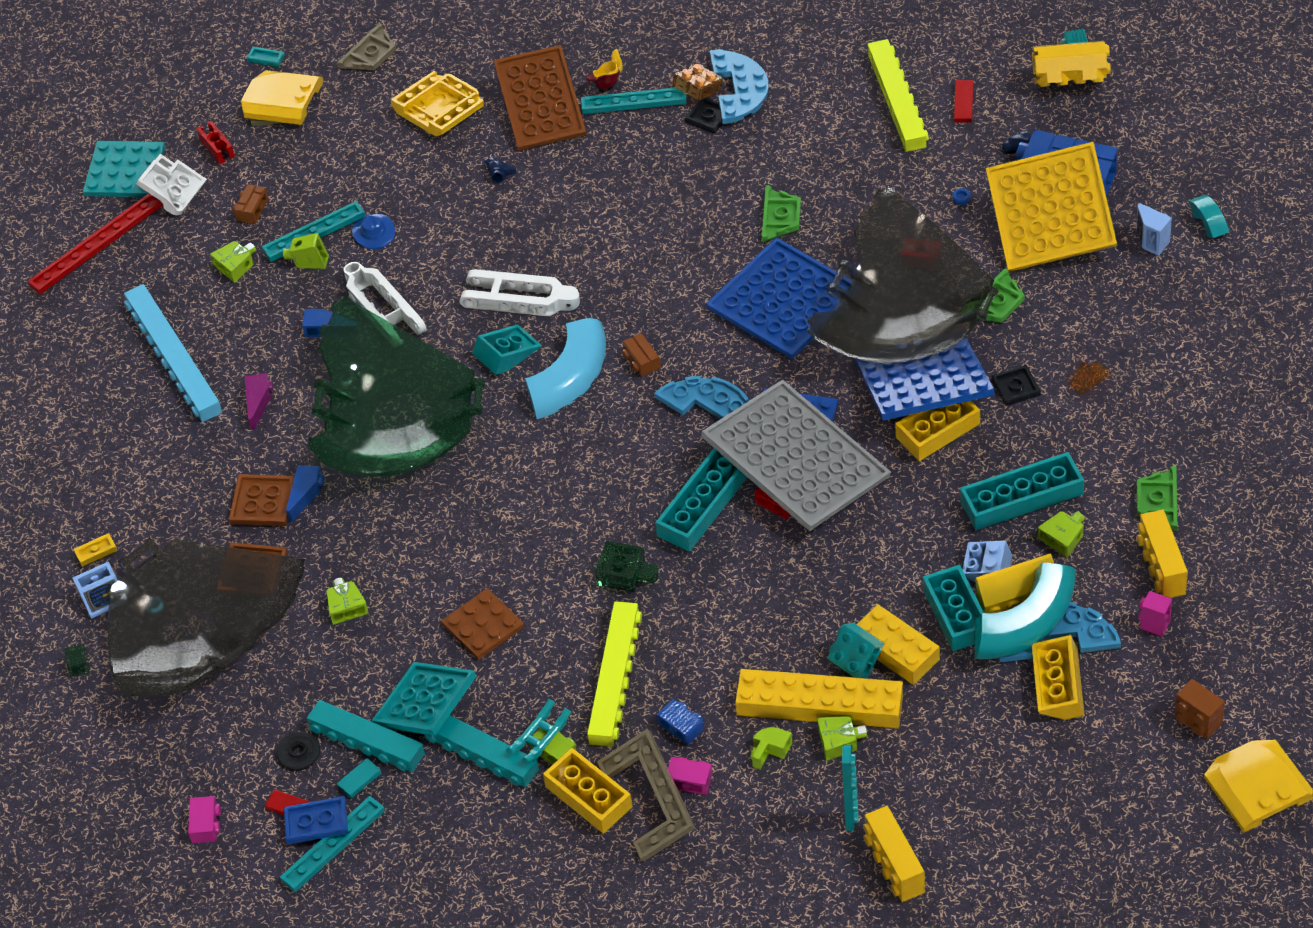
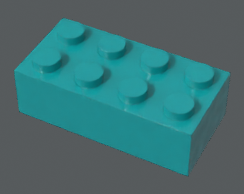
(953, 605)

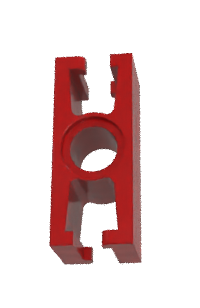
(215, 142)

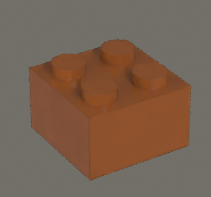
(1199, 709)

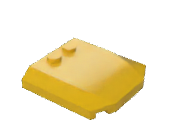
(280, 96)
(437, 102)
(1257, 782)

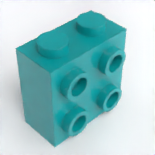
(855, 650)

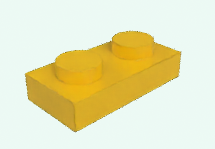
(95, 549)

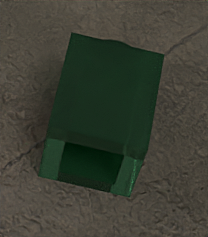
(77, 660)

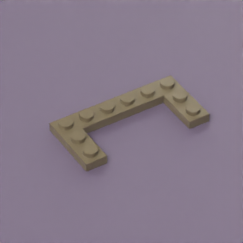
(678, 823)

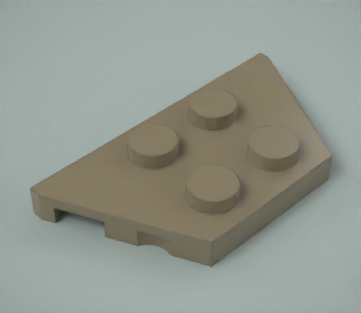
(369, 51)

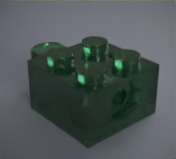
(623, 566)

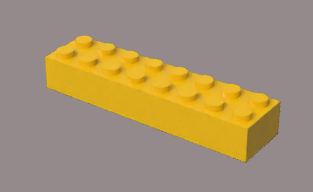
(818, 696)

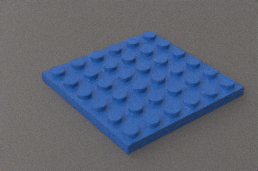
(777, 296)
(927, 382)

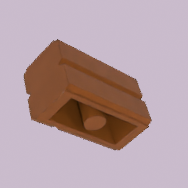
(250, 204)
(641, 355)

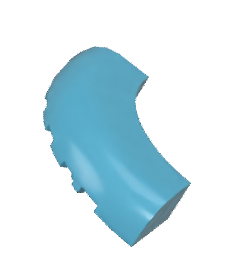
(572, 371)

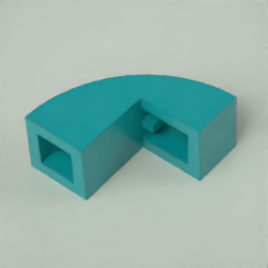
(1213, 219)

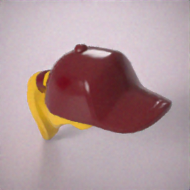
(607, 73)

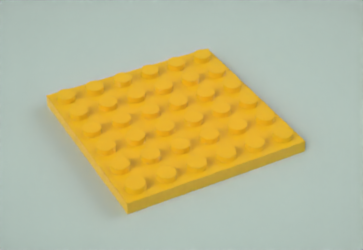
(1051, 206)

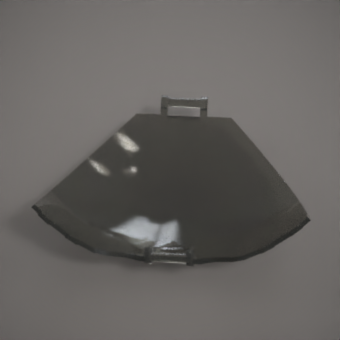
(908, 292)
(192, 612)

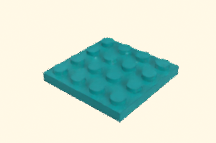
(119, 166)
(424, 698)

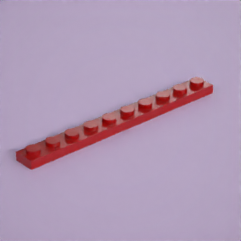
(94, 243)

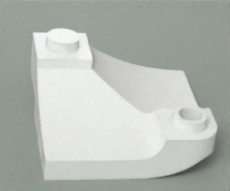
(171, 183)

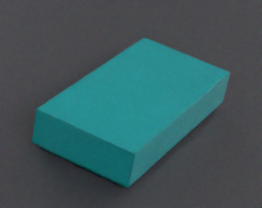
(265, 56)
(358, 778)

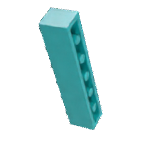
(365, 736)
(484, 751)

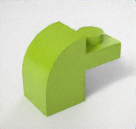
(770, 741)

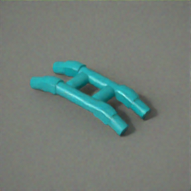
(539, 721)

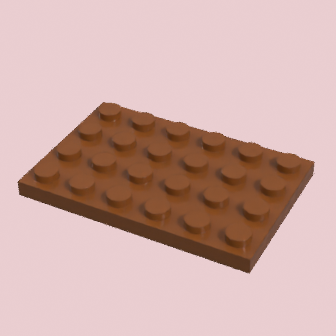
(539, 97)

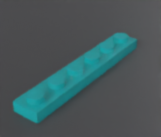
(632, 100)
(322, 226)
(850, 787)
(329, 847)

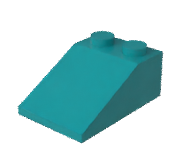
(504, 348)

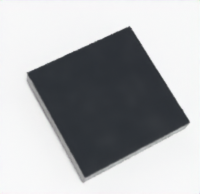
(705, 115)
(1016, 385)

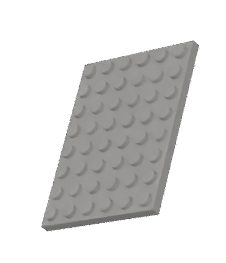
(796, 454)

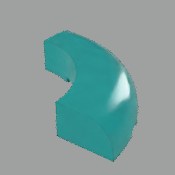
(1030, 621)

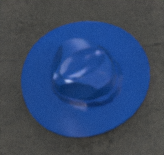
(374, 231)

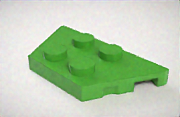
(780, 214)
(1007, 299)
(1159, 493)

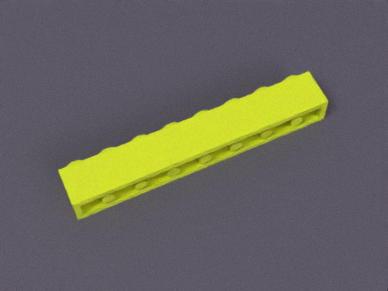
(897, 95)
(614, 673)

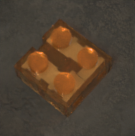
(697, 80)

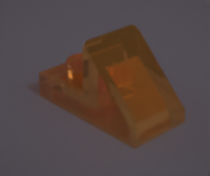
(1088, 377)

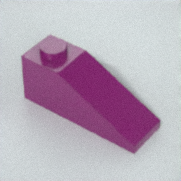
(257, 396)

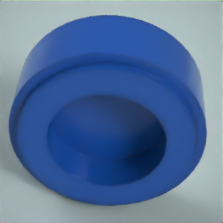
(961, 196)

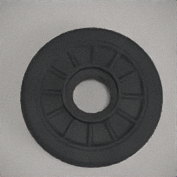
(298, 761)

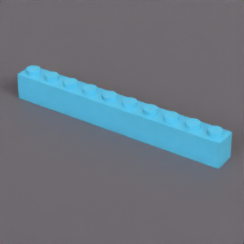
(172, 352)

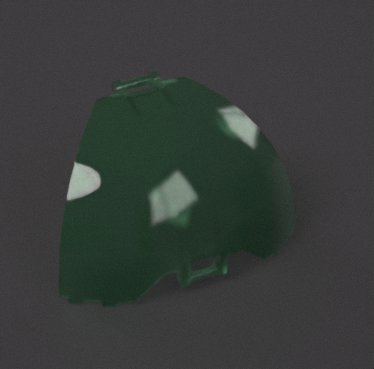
(376, 382)

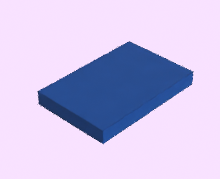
(315, 820)

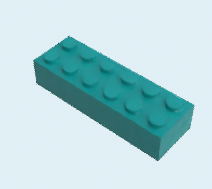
(1021, 491)
(700, 501)

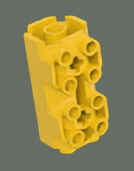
(1070, 62)

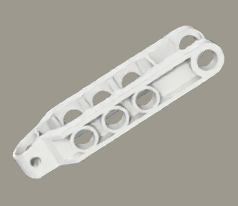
(360, 278)
(558, 300)

